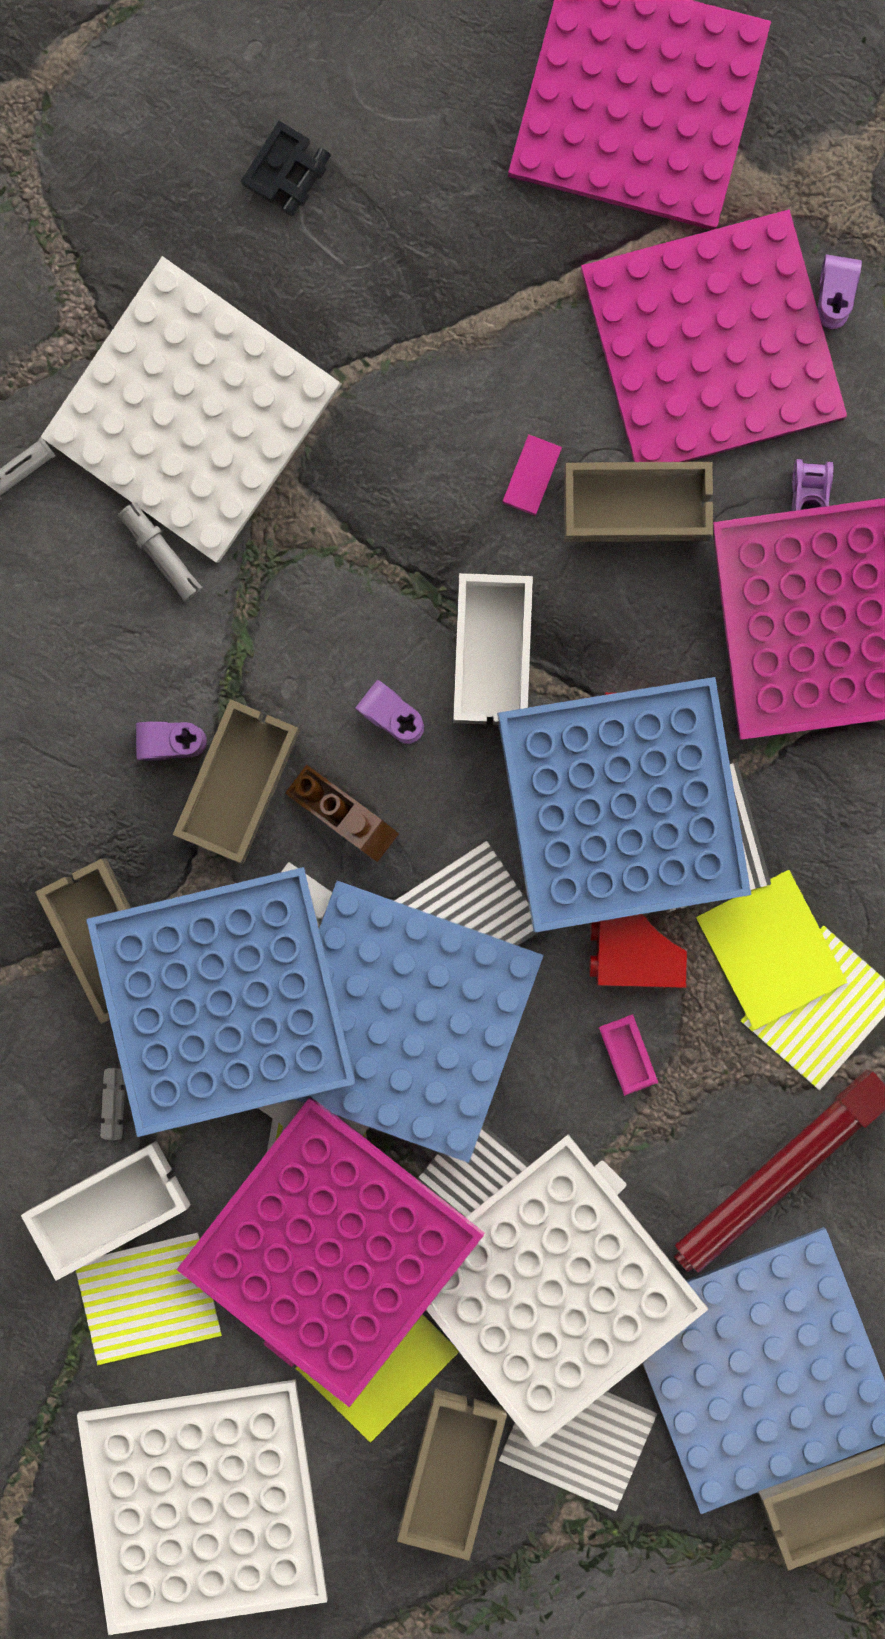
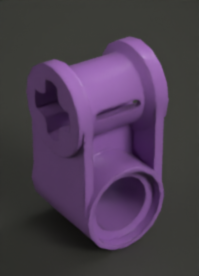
(838, 286)
(811, 484)
(386, 709)
(163, 740)

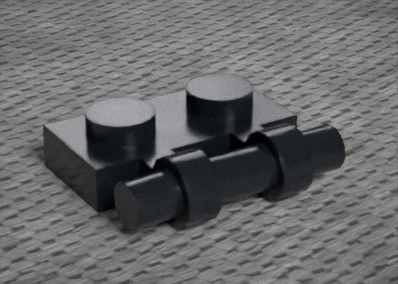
(276, 162)

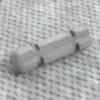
(112, 1104)

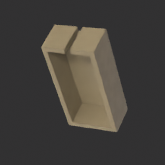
(638, 501)
(236, 782)
(67, 909)
(451, 1474)
(828, 1508)

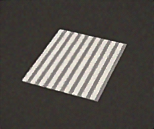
(589, 1453)

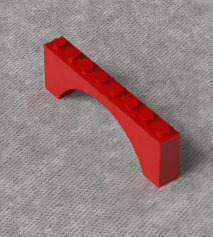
(635, 954)

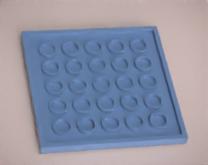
(624, 804)
(220, 1001)
(421, 1017)
(769, 1374)

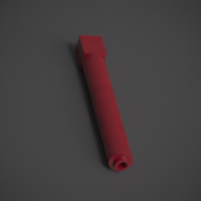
(853, 1109)

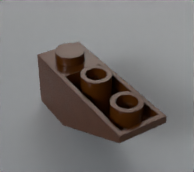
(342, 813)

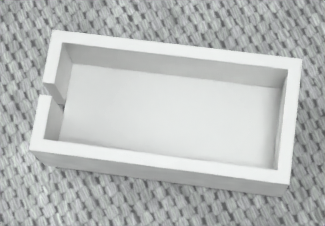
(492, 646)
(105, 1210)

